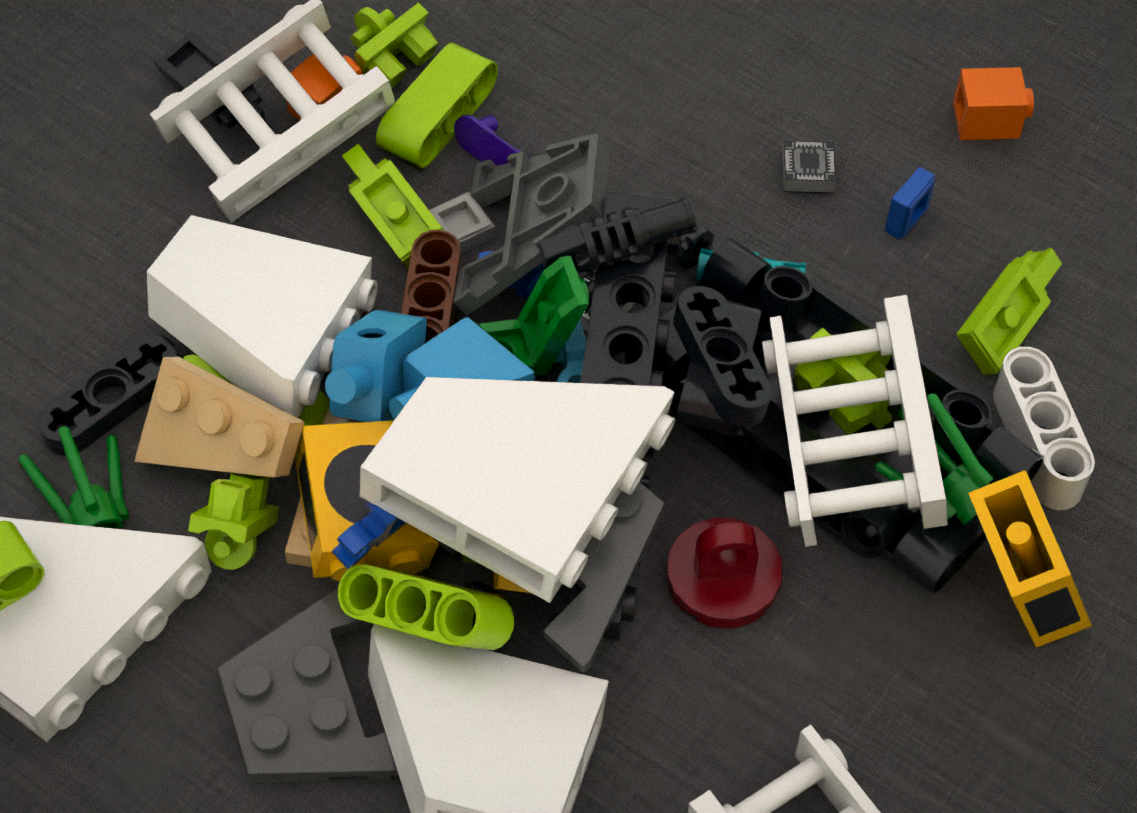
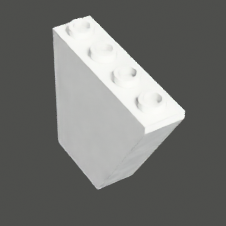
(259, 305)
(517, 469)
(88, 614)
(483, 726)

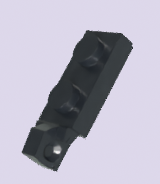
(193, 59)

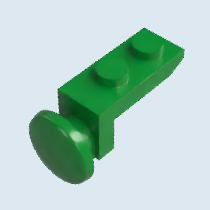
(546, 318)

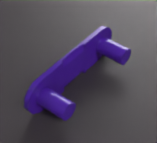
(480, 139)

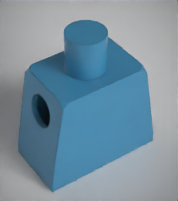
(458, 353)
(370, 364)

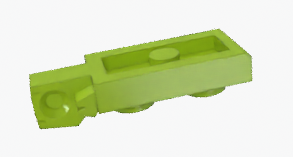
(389, 202)
(1009, 309)

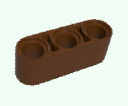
(433, 281)

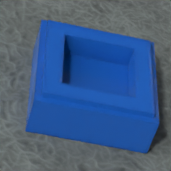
(910, 203)

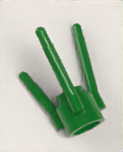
(960, 479)
(89, 503)

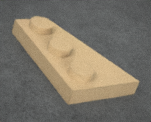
(215, 425)

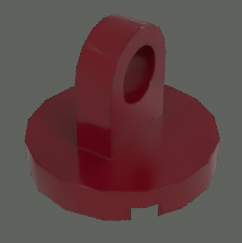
(724, 572)

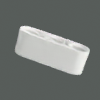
(1044, 404)

